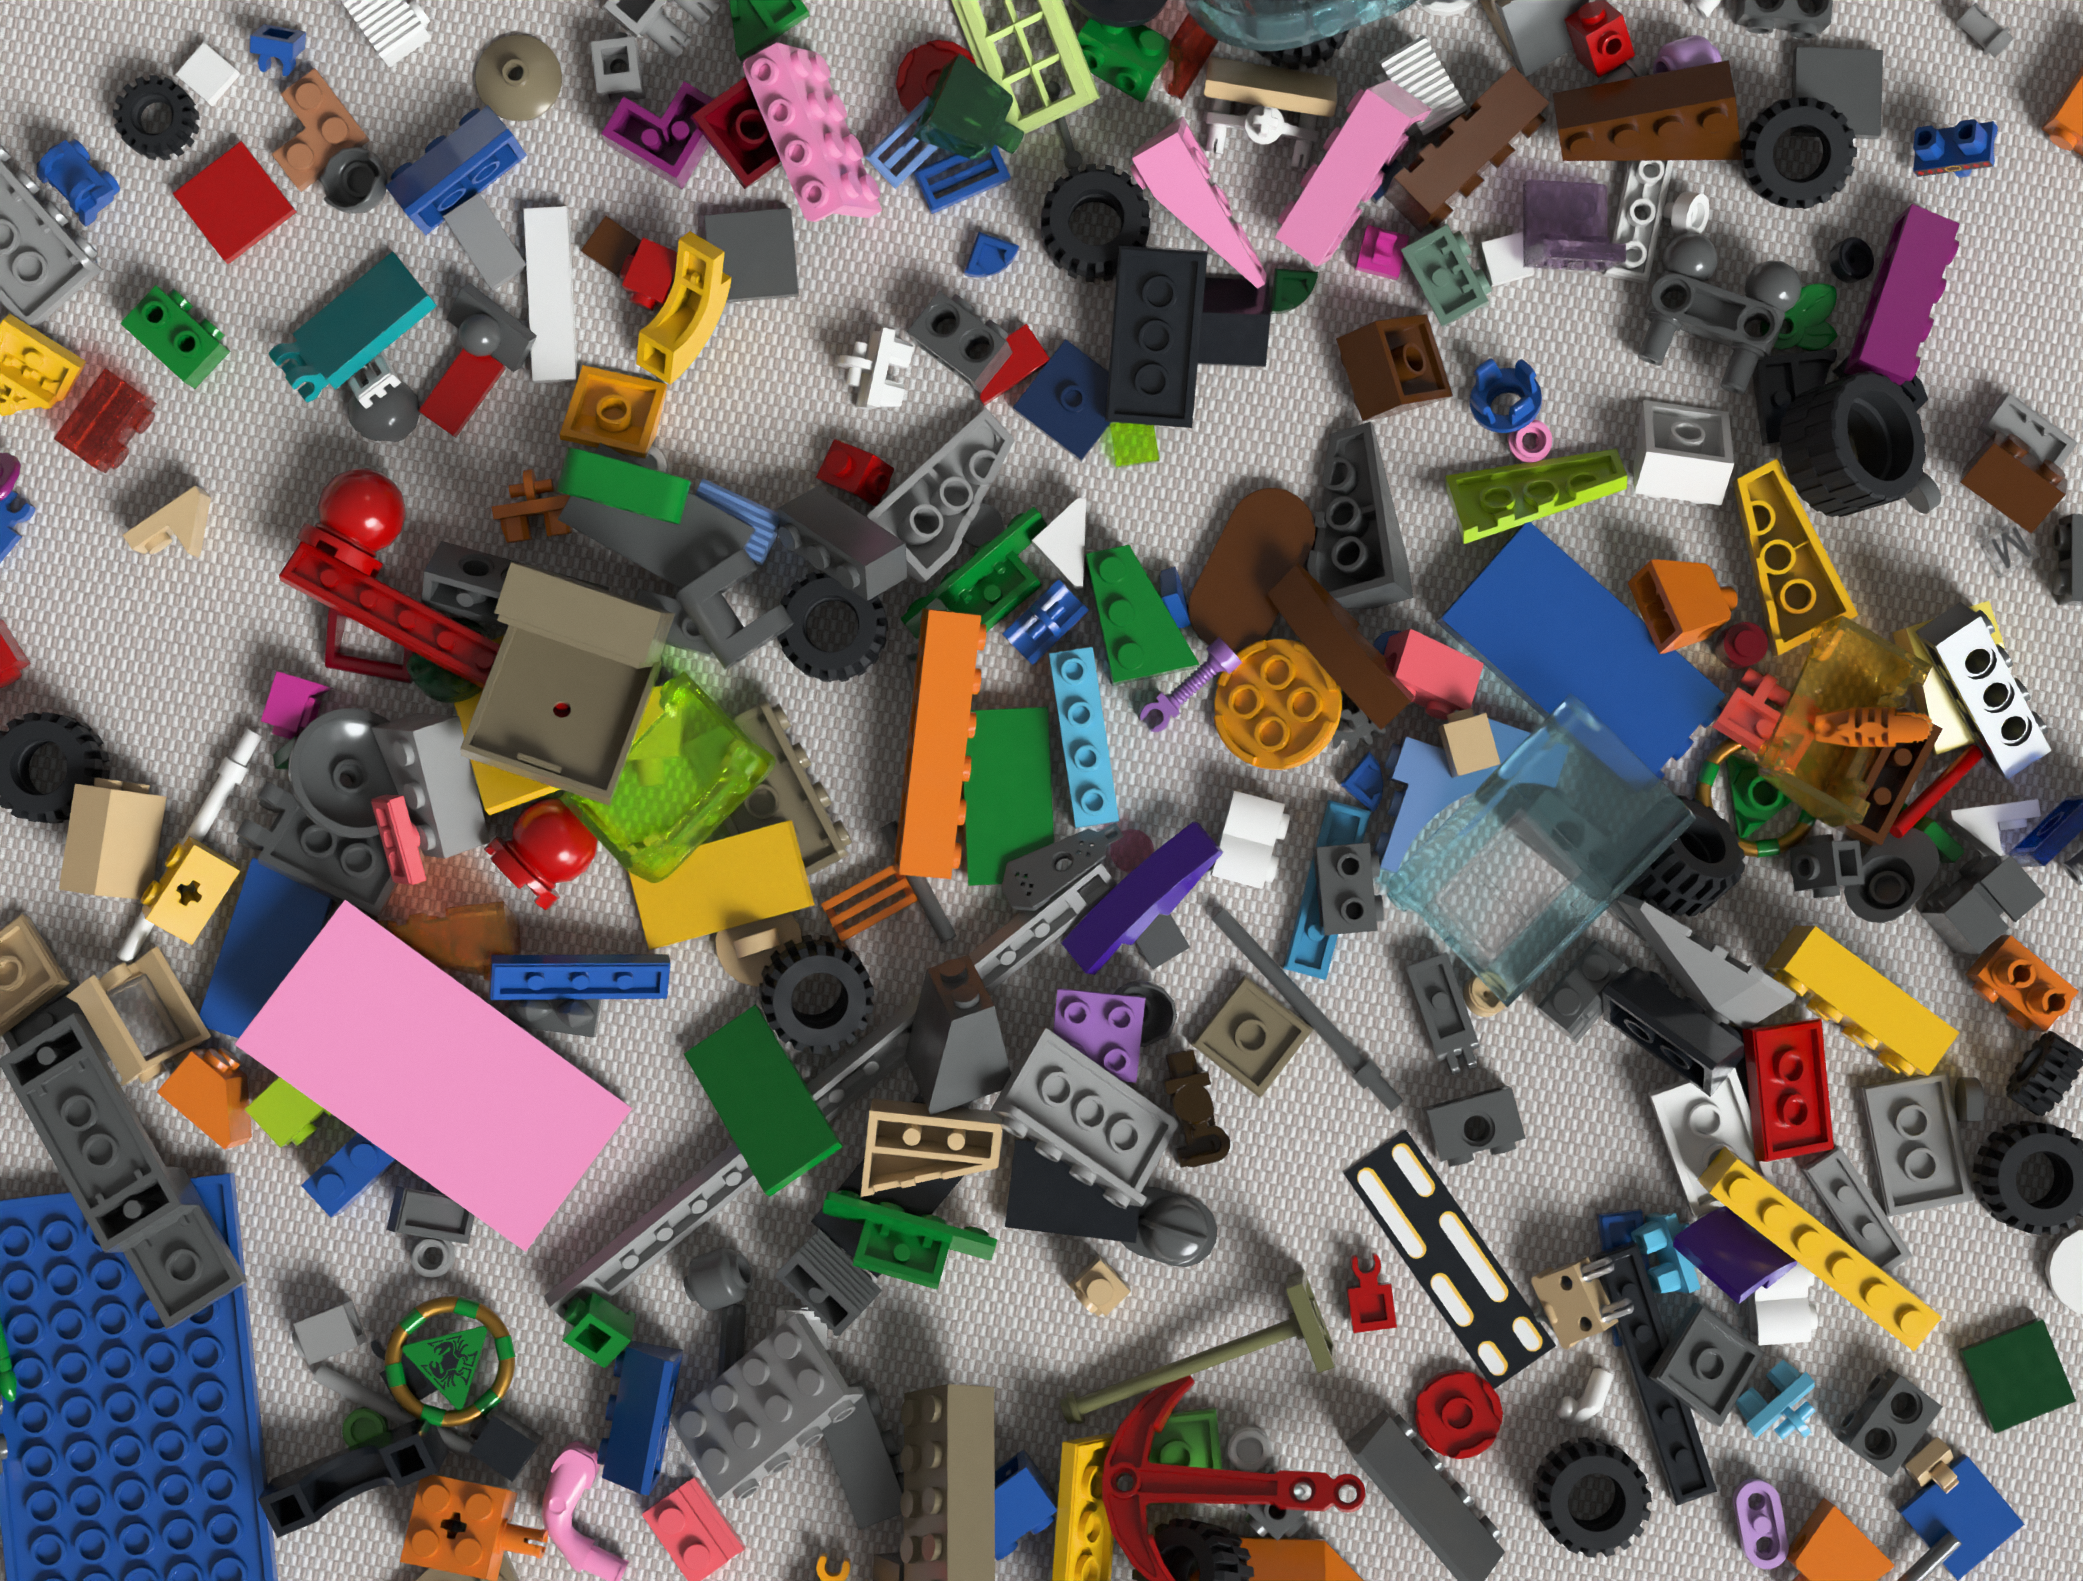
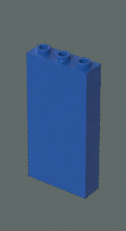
(1561, 633)

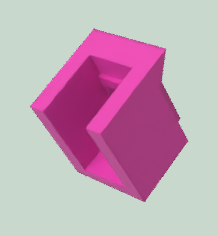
(292, 704)

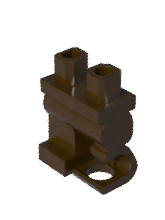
(1194, 1106)

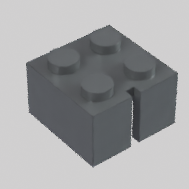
(1971, 908)

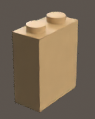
(112, 839)

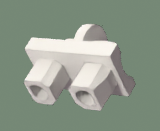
(882, 351)

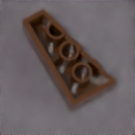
(1652, 117)
(1467, 150)

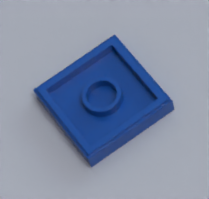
(1969, 1511)

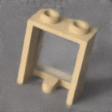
(141, 1017)

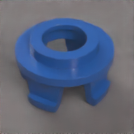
(1494, 382)

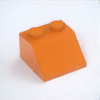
(212, 1095)

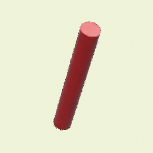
(1936, 791)

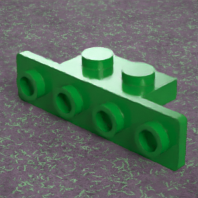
(990, 581)
(905, 1243)

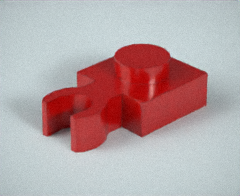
(1370, 1302)

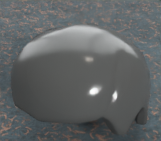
(354, 180)
(388, 417)
(1158, 1010)

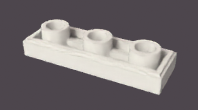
(1643, 188)

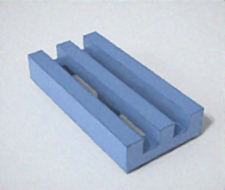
(884, 168)

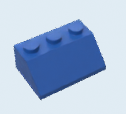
(455, 168)
(640, 1415)

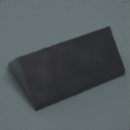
(1234, 323)

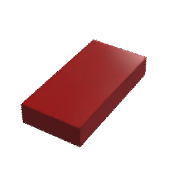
(461, 391)

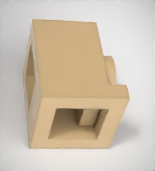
(1099, 1287)

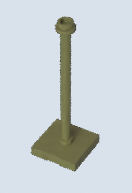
(1303, 1323)

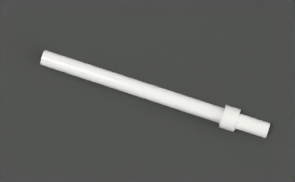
(231, 771)

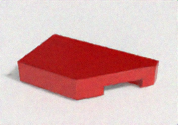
(1025, 360)

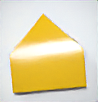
(33, 368)

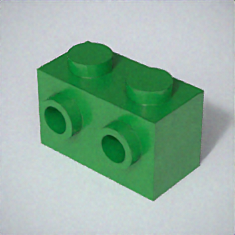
(176, 336)

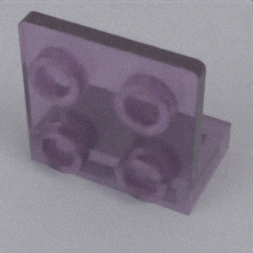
(1567, 227)

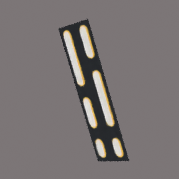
(1449, 1259)

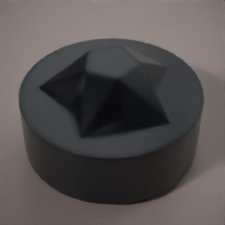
(1851, 260)

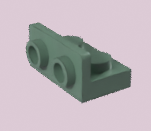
(1446, 275)

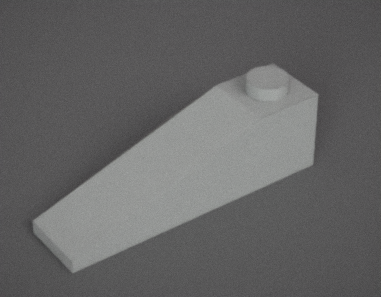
(1705, 971)

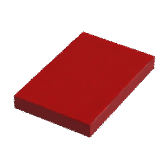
(1788, 1089)

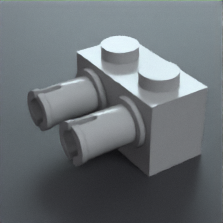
(647, 18)

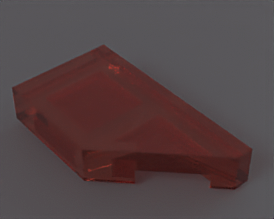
(1189, 52)

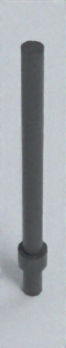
(1365, 1071)

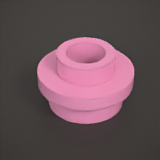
(1542, 446)

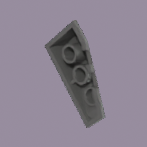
(1358, 534)

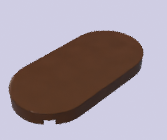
(1255, 551)

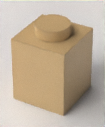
(1468, 742)

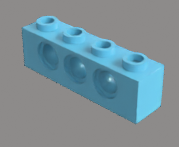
(1083, 737)

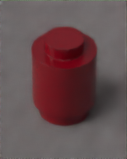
(1741, 645)

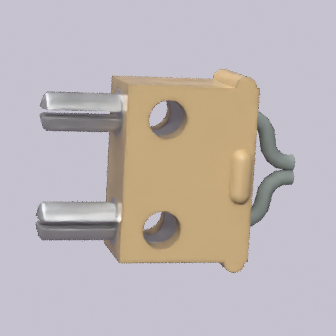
(1576, 1300)

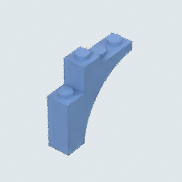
(1429, 788)

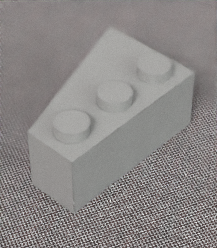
(435, 781)

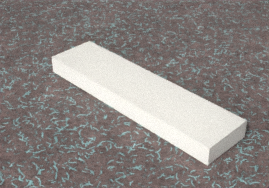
(550, 294)

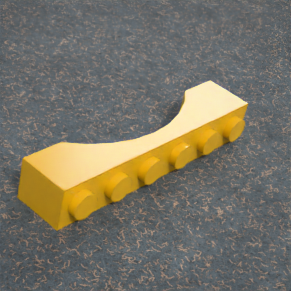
(1819, 1249)

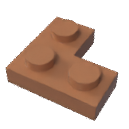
(326, 131)

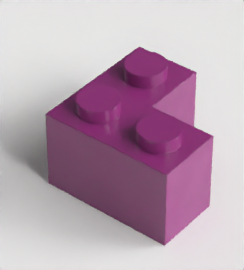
(662, 145)

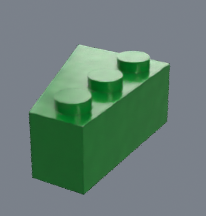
(1133, 620)

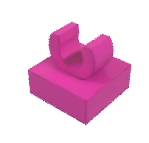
(1381, 252)

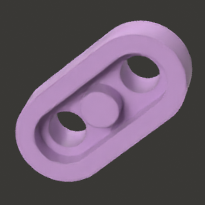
(1759, 1522)

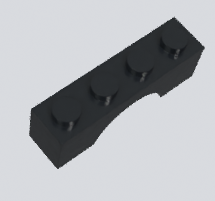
(320, 1486)

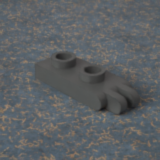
(1443, 1010)

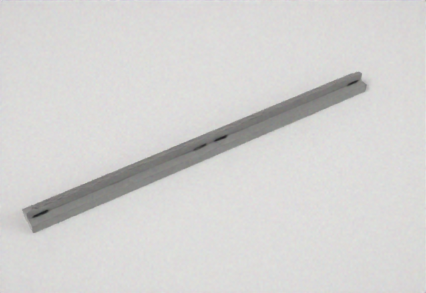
(875, 1055)

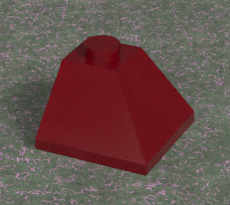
(739, 134)

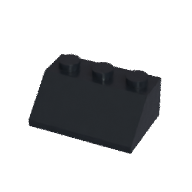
(1672, 1028)

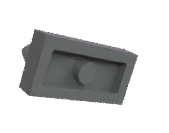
(561, 1016)

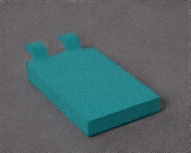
(353, 328)

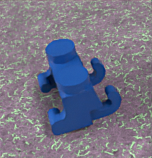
(68, 171)

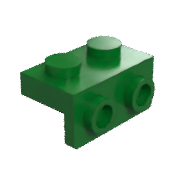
(1124, 56)

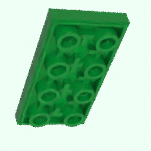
(1007, 791)
(763, 1100)

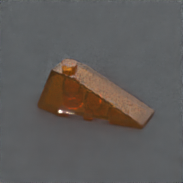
(462, 938)

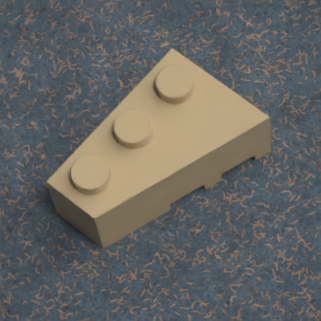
(914, 1147)

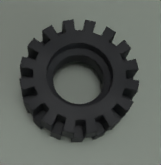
(143, 95)
(2045, 1073)

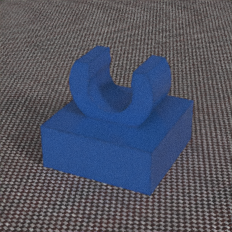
(278, 43)

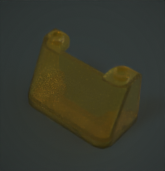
(1842, 671)

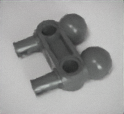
(1716, 312)

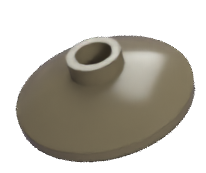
(527, 96)

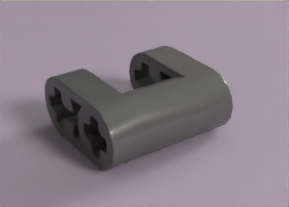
(716, 619)

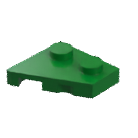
(763, 21)

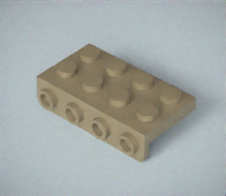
(789, 794)

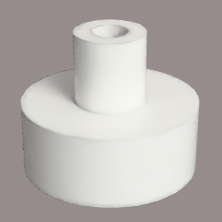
(1688, 212)

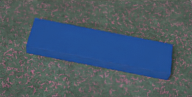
(579, 976)

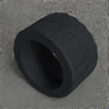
(1885, 437)

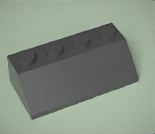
(1425, 1499)

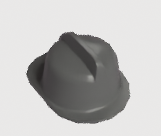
(1894, 877)
(1173, 1229)

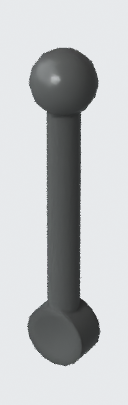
(1072, 158)

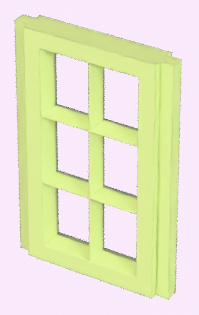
(1067, 51)

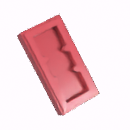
(399, 839)

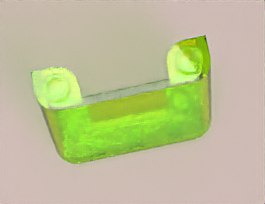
(676, 783)

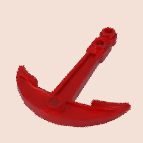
(1186, 1484)

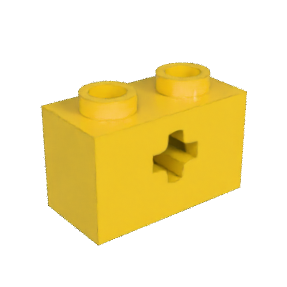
(189, 913)

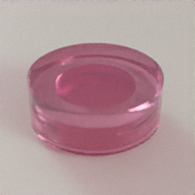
(1131, 850)

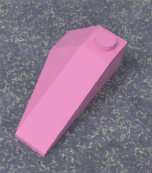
(1178, 178)

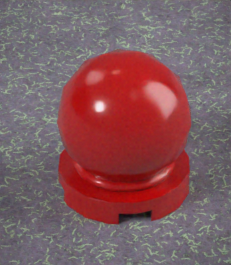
(357, 517)
(544, 849)

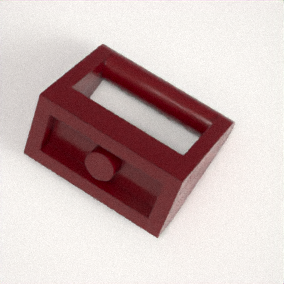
(359, 664)

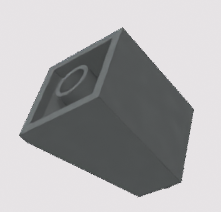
(956, 1038)

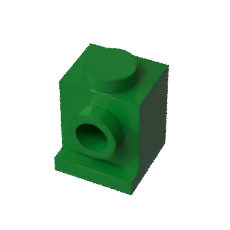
(597, 1328)

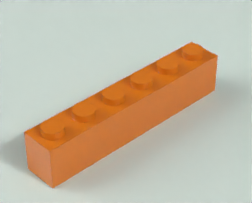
(938, 743)

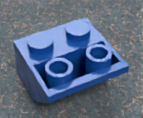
(1021, 1502)

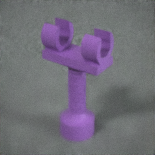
(1219, 659)

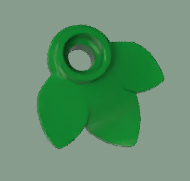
(1808, 319)

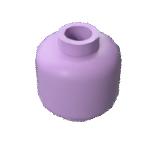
(1685, 53)

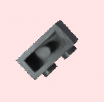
(1347, 889)

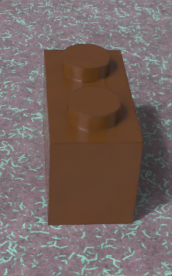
(2015, 480)

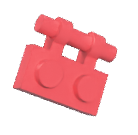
(1747, 716)

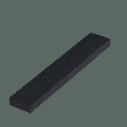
(1643, 1343)

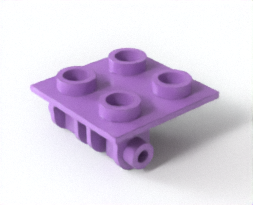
(1102, 1028)

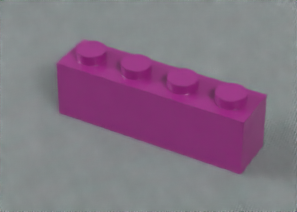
(1904, 295)

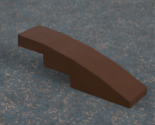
(1339, 647)

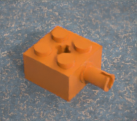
(487, 1534)

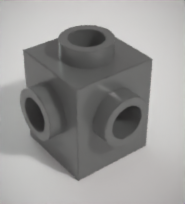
(1826, 865)
(1283, 1523)

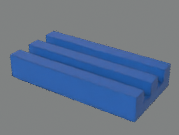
(966, 192)

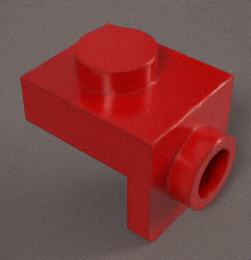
(855, 472)

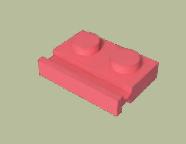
(693, 1530)

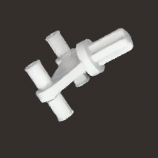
(1263, 127)

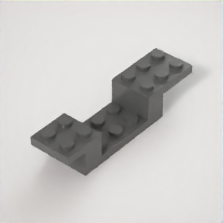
(112, 1164)

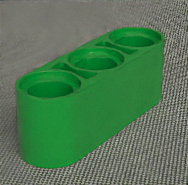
(623, 485)

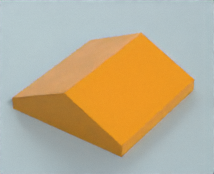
(614, 411)

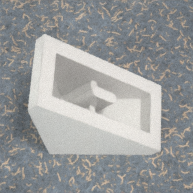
(1064, 543)

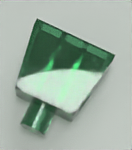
(968, 113)

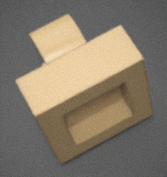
(1932, 1464)

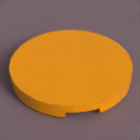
(1277, 705)

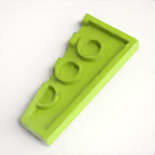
(1520, 493)

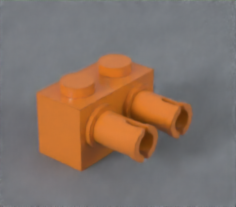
(2021, 984)

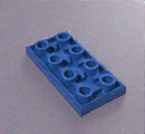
(264, 941)

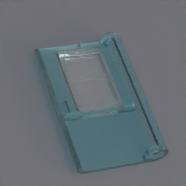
(1531, 839)

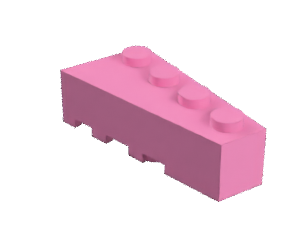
(1349, 170)

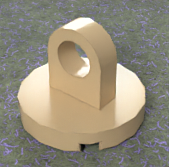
(748, 947)

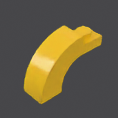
(690, 312)

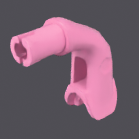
(570, 1475)

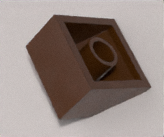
(1393, 366)

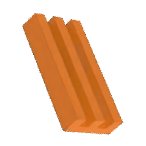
(836, 920)

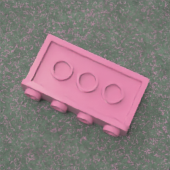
(811, 133)

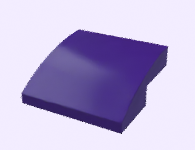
(1733, 1253)

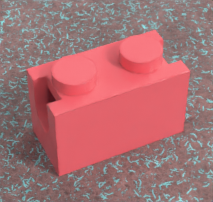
(1433, 672)

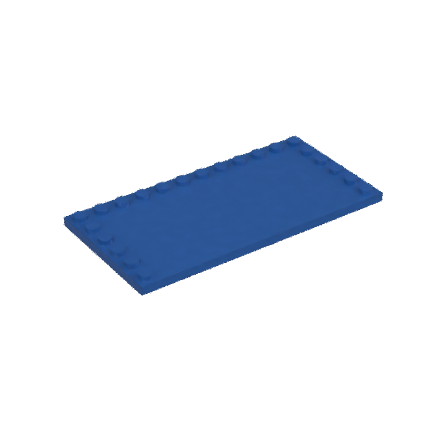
(124, 1435)

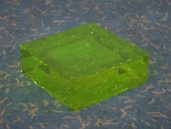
(1133, 444)

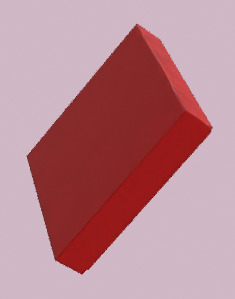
(234, 202)

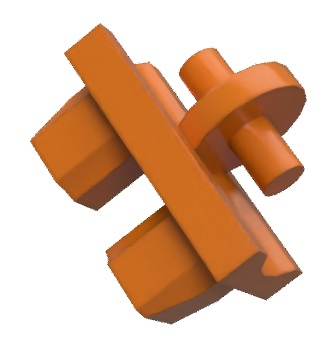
(515, 515)

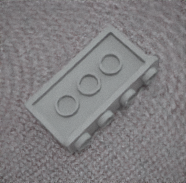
(37, 254)
(1084, 1118)
(764, 1410)

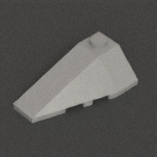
(944, 495)

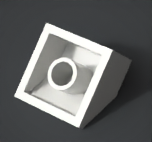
(1683, 453)

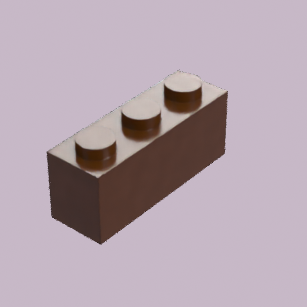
(1890, 782)

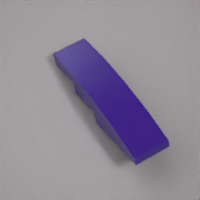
(1141, 896)

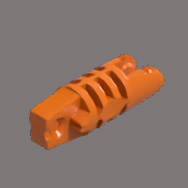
(1871, 727)

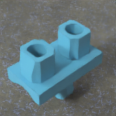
(1674, 1271)
(1792, 1388)

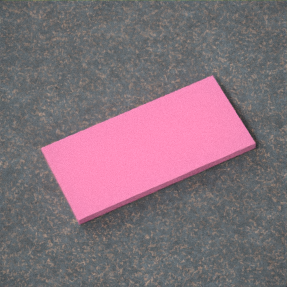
(433, 1075)

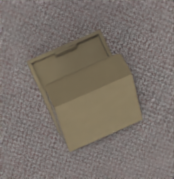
(572, 649)

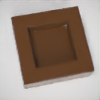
(610, 246)

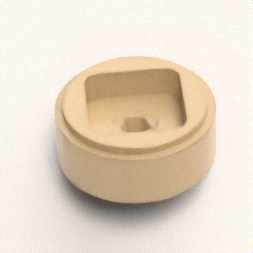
(1480, 998)

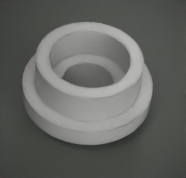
(423, 1265)

